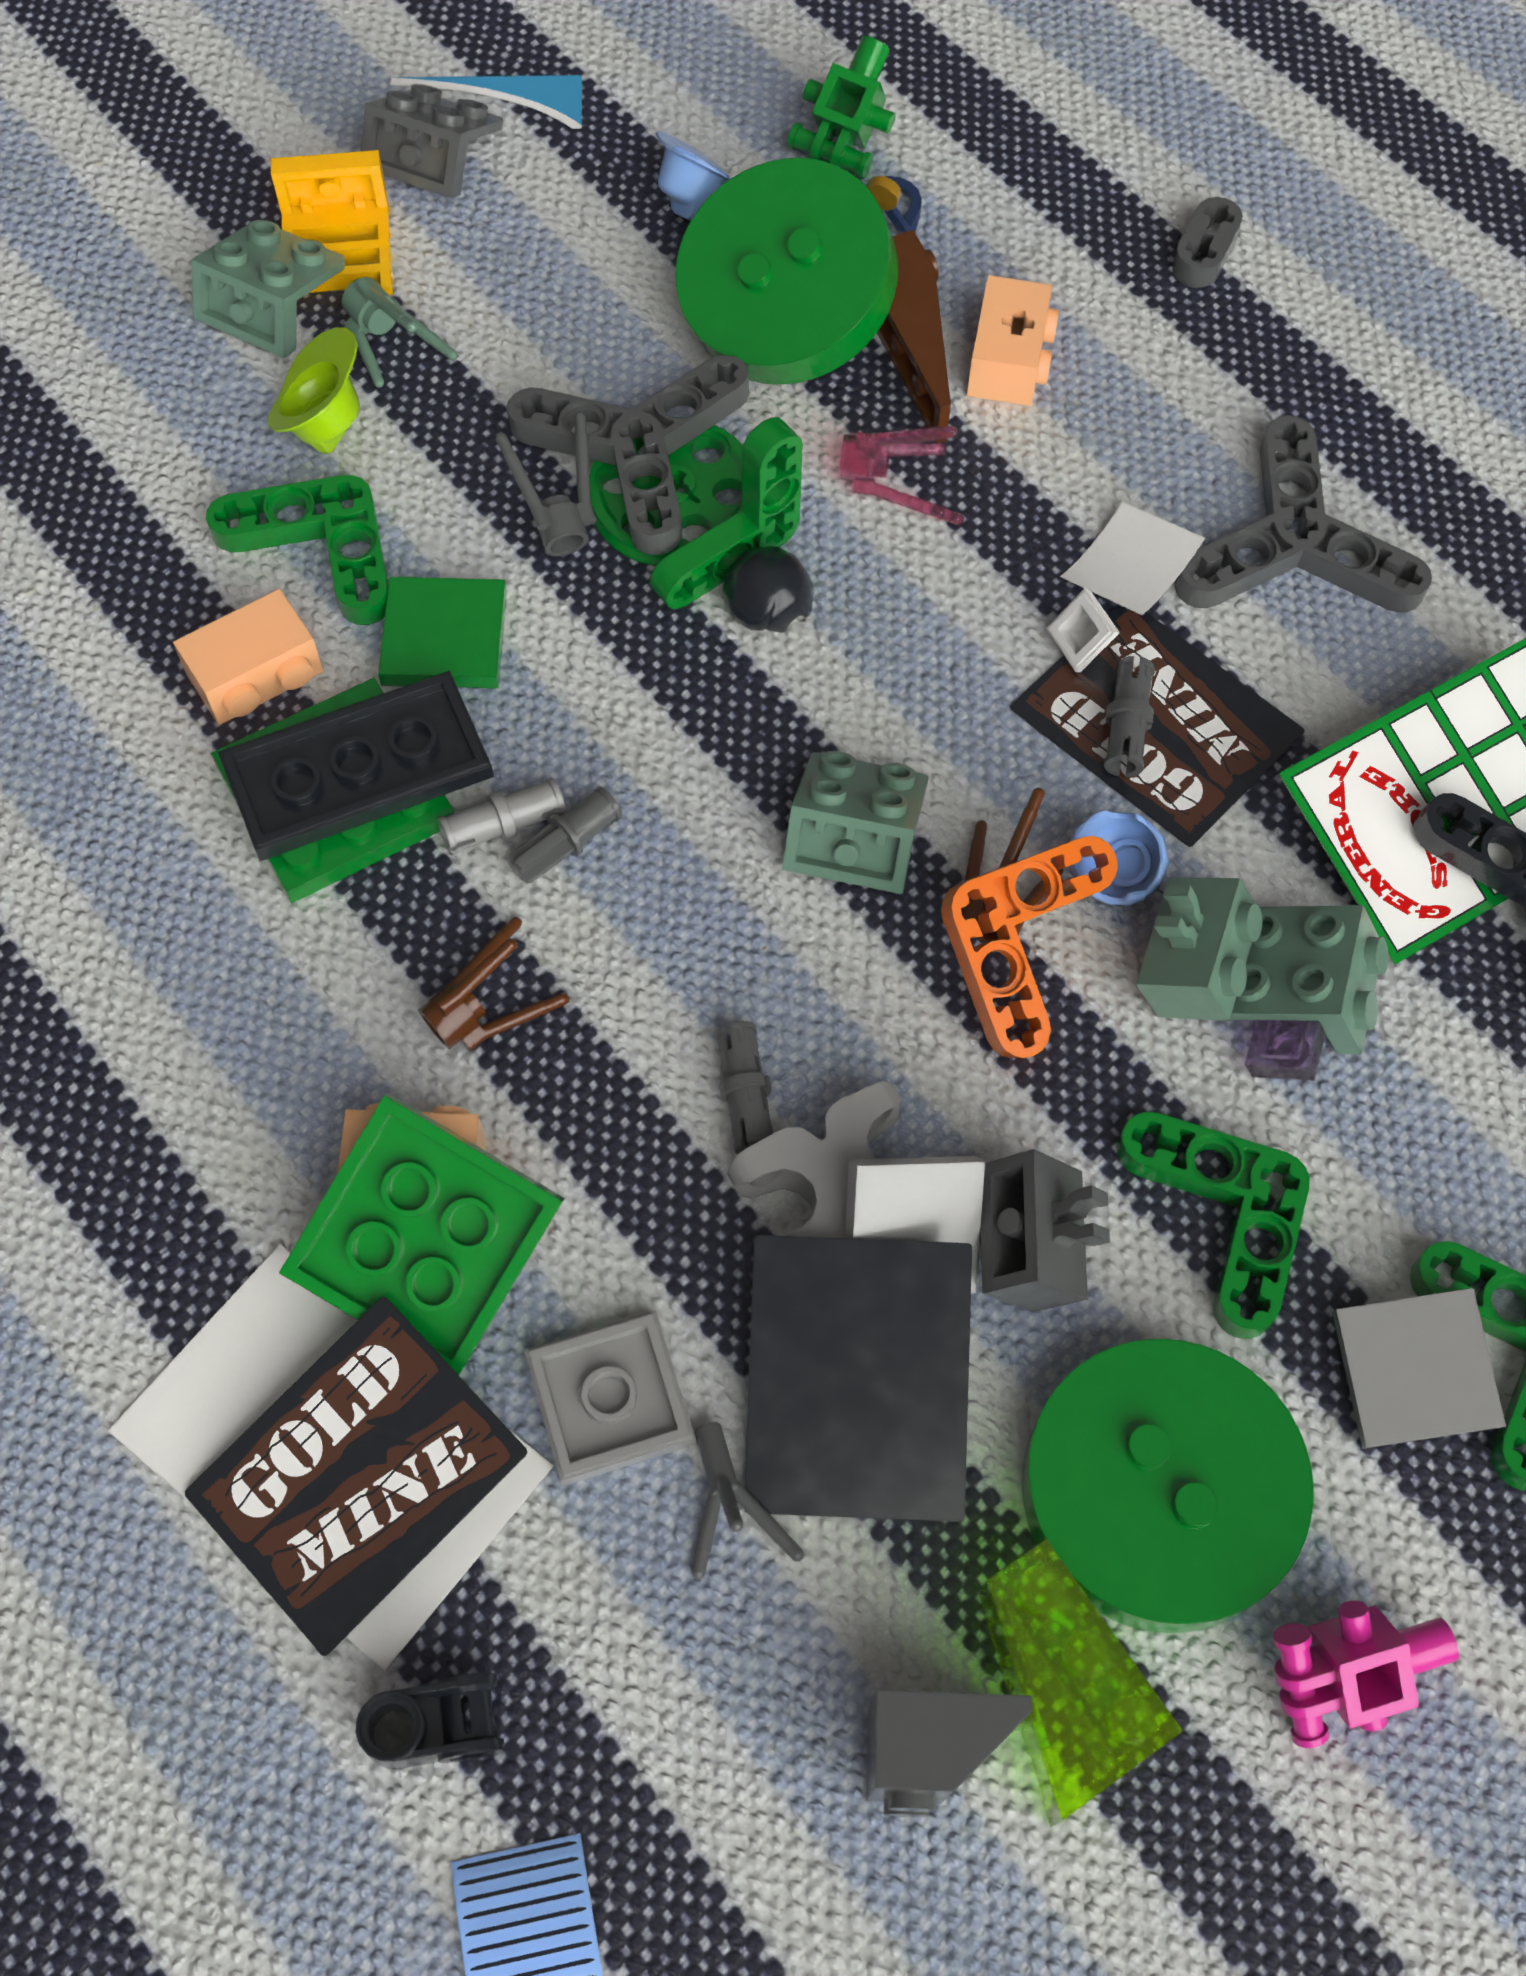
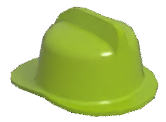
(318, 393)

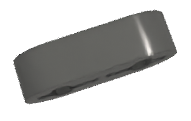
(1214, 244)

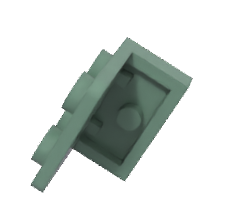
(1316, 968)

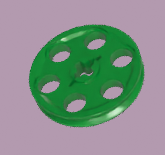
(696, 503)

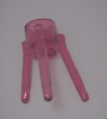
(868, 455)

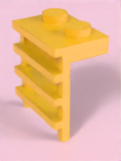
(341, 205)

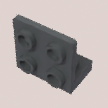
(425, 136)

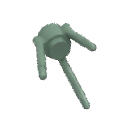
(376, 313)

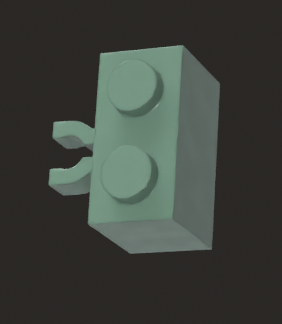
(1200, 948)

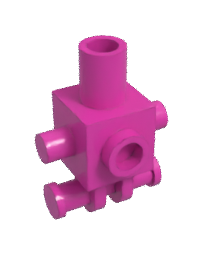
(1355, 1668)

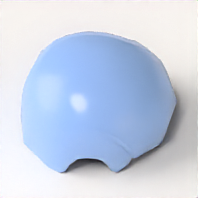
(1139, 855)

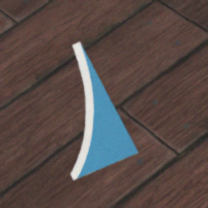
(552, 95)

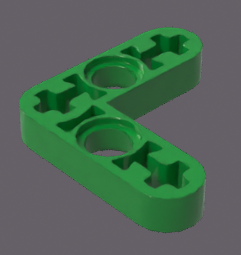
(767, 517)
(336, 525)
(1242, 1188)
(1466, 1269)

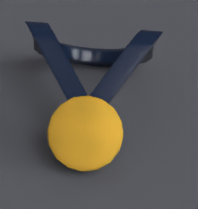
(887, 193)

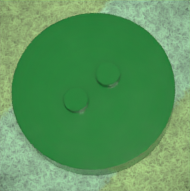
(788, 269)
(1168, 1484)

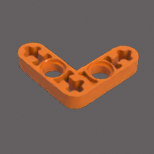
(1001, 915)

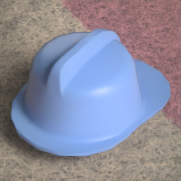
(687, 176)

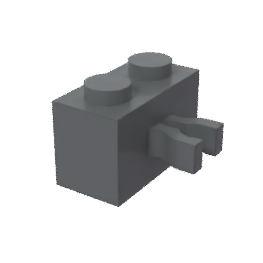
(1037, 1231)

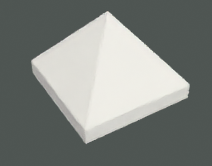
(1082, 630)

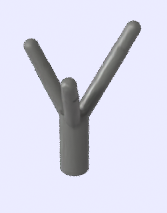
(727, 1490)

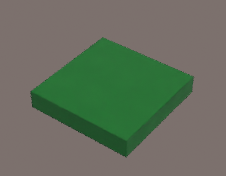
(443, 628)

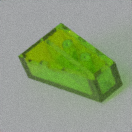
(1089, 1699)

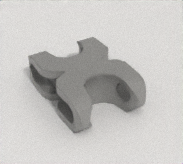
(815, 1166)

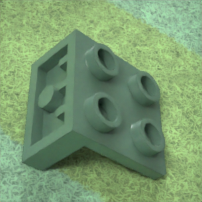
(254, 281)
(854, 821)

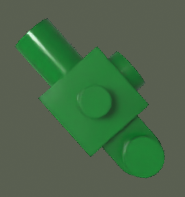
(847, 108)

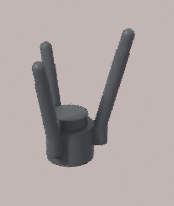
(556, 517)

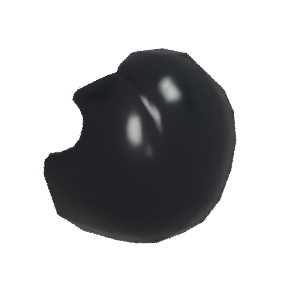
(767, 589)

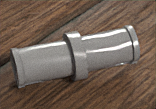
(501, 816)

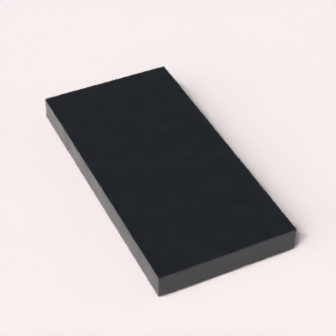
(355, 765)

